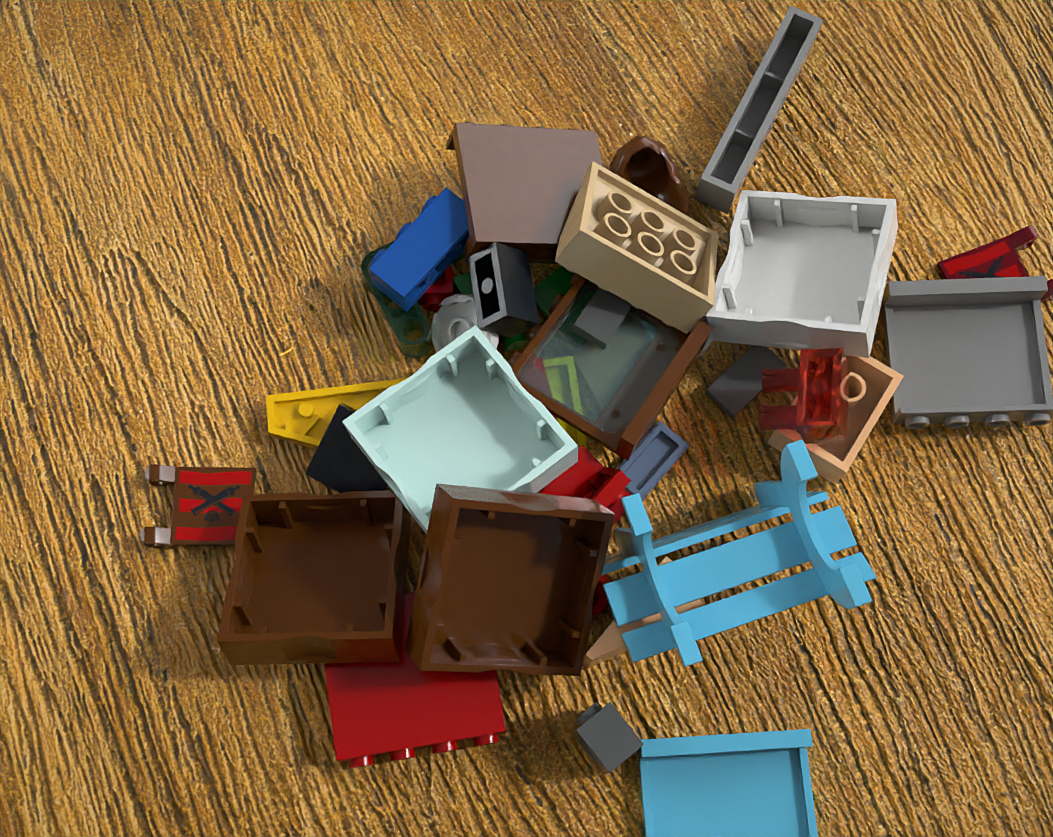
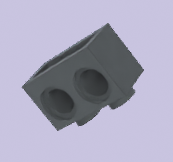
(606, 736)

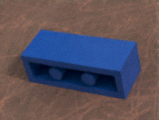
(422, 250)

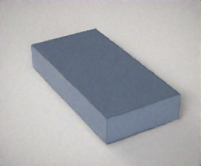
(653, 459)

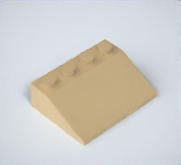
(640, 249)

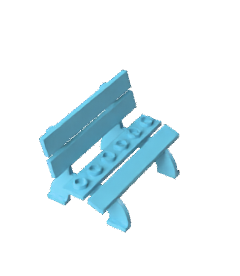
(733, 564)

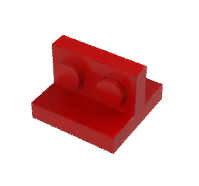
(591, 481)

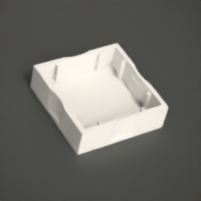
(804, 272)

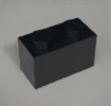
(503, 290)

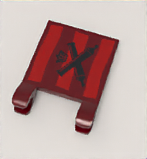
(994, 260)

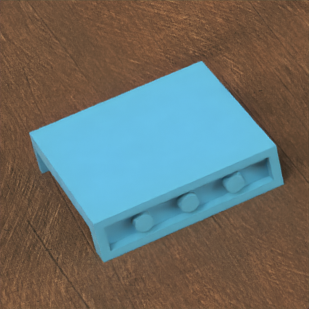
(728, 785)

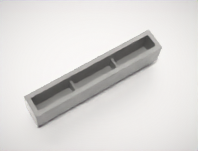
(758, 110)

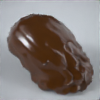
(651, 169)

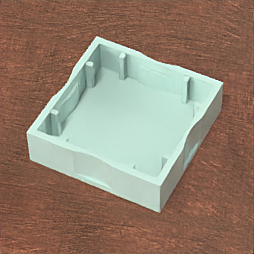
(462, 426)

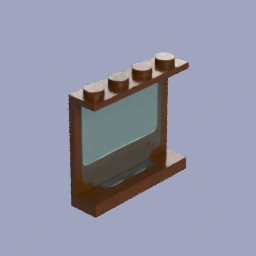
(609, 391)

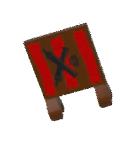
(204, 504)

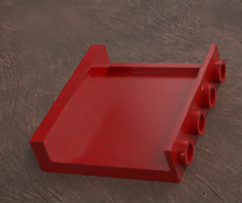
(403, 709)

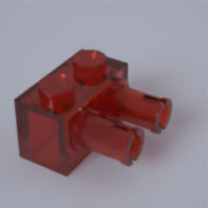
(822, 397)

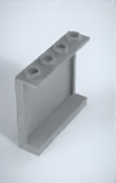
(968, 351)

